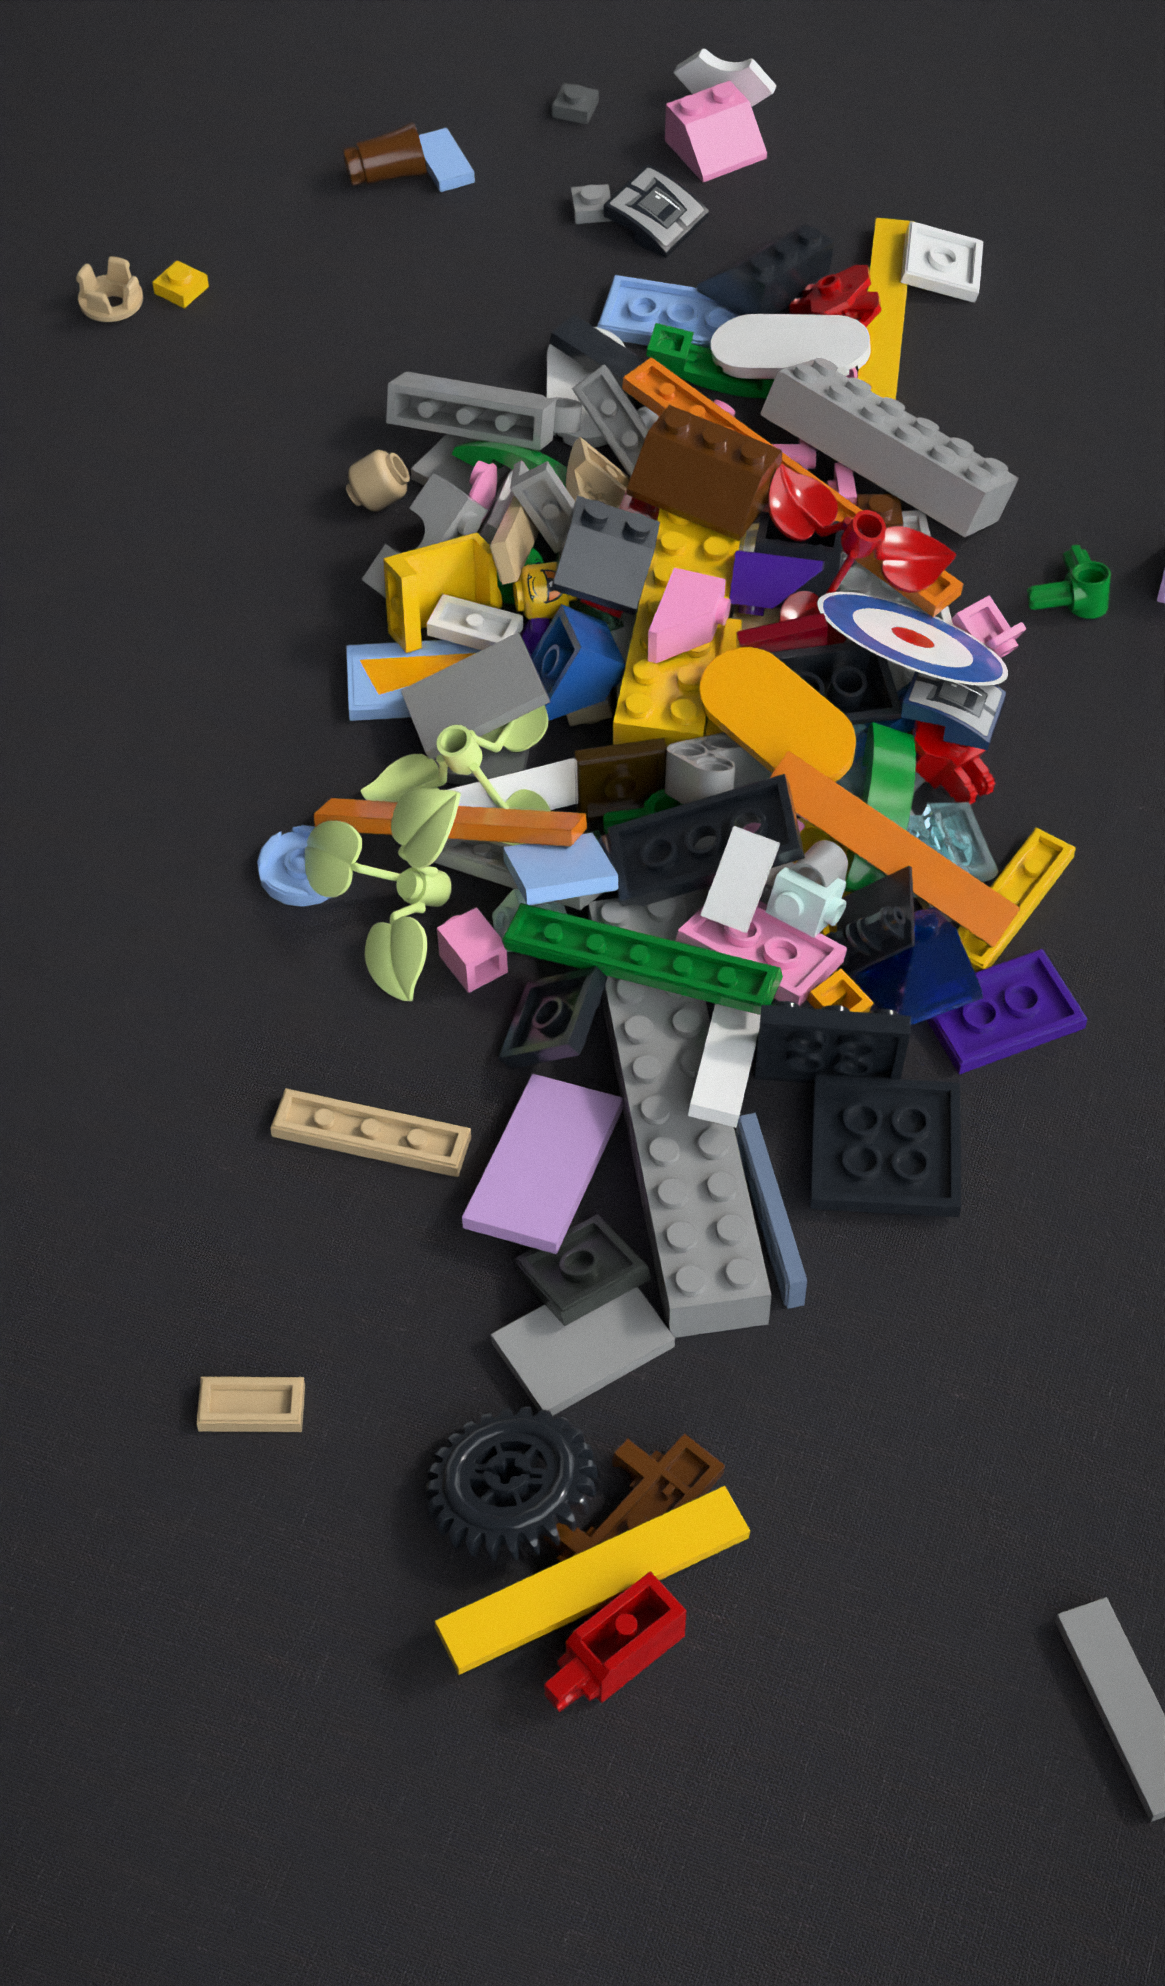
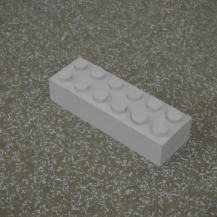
(889, 445)

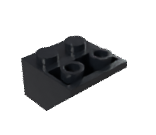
(827, 549)

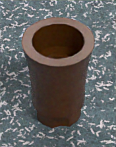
(386, 157)

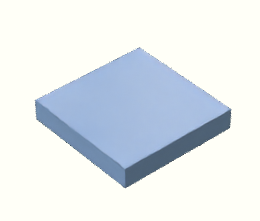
(560, 872)

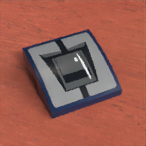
(964, 709)

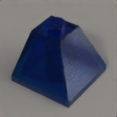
(926, 977)

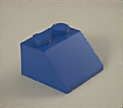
(577, 662)

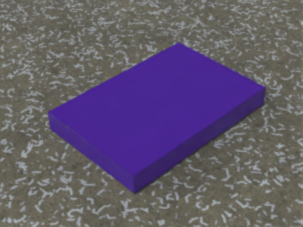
(1020, 1009)

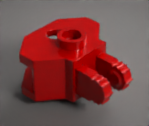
(841, 295)
(950, 764)

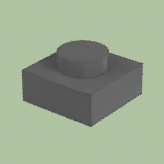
(575, 103)

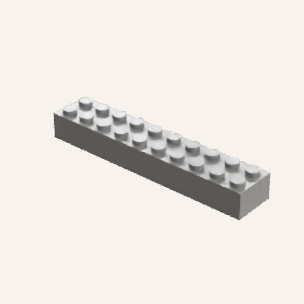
(684, 1166)

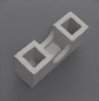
(446, 516)

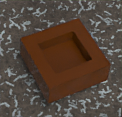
(885, 505)

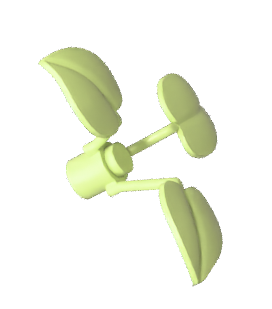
(463, 755)
(422, 826)

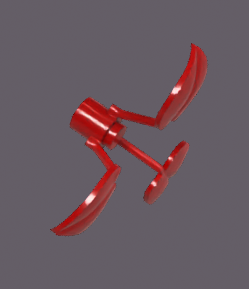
(805, 505)

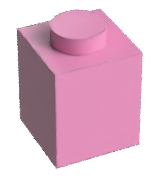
(472, 949)

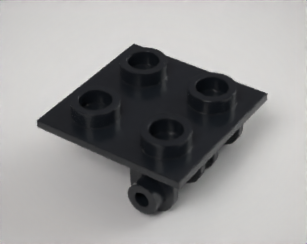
(877, 921)

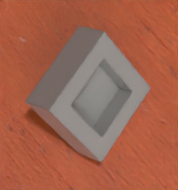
(589, 203)

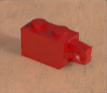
(617, 1643)

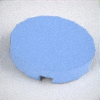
(283, 868)

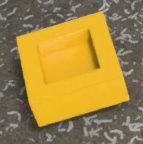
(180, 284)

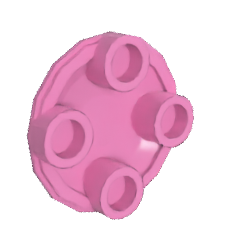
(484, 485)

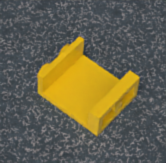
(421, 576)

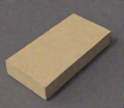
(251, 1404)

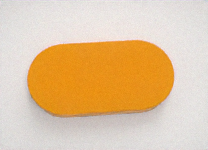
(775, 712)

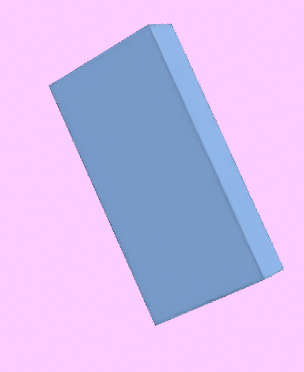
(445, 160)

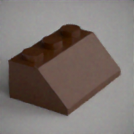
(704, 472)

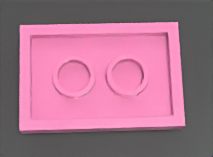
(770, 941)

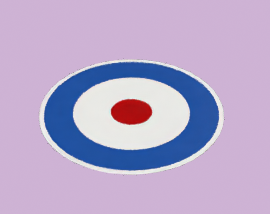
(912, 638)

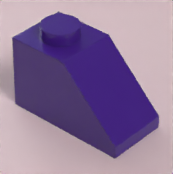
(768, 579)

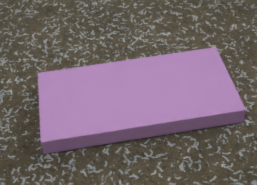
(543, 1163)

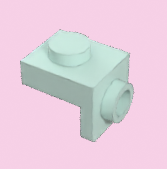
(805, 902)

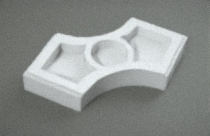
(705, 71)

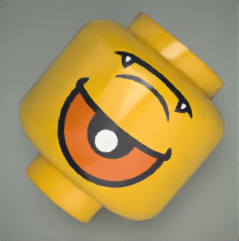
(534, 592)

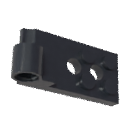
(658, 851)

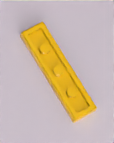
(1024, 884)

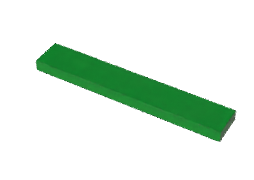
(643, 958)

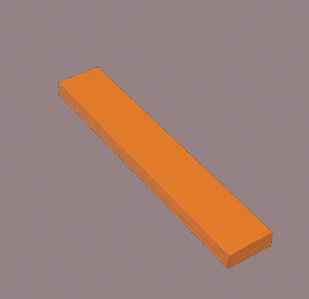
(469, 822)
(894, 848)

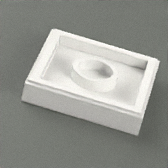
(942, 261)

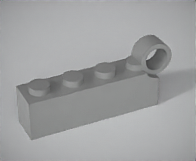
(479, 411)

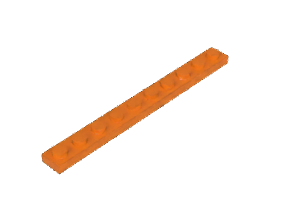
(659, 387)

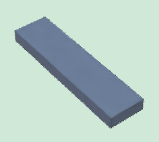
(771, 1212)

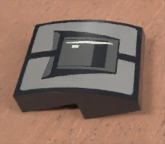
(657, 210)

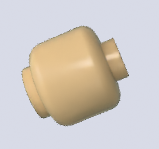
(377, 480)

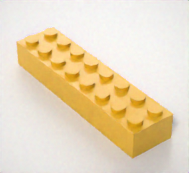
(665, 695)

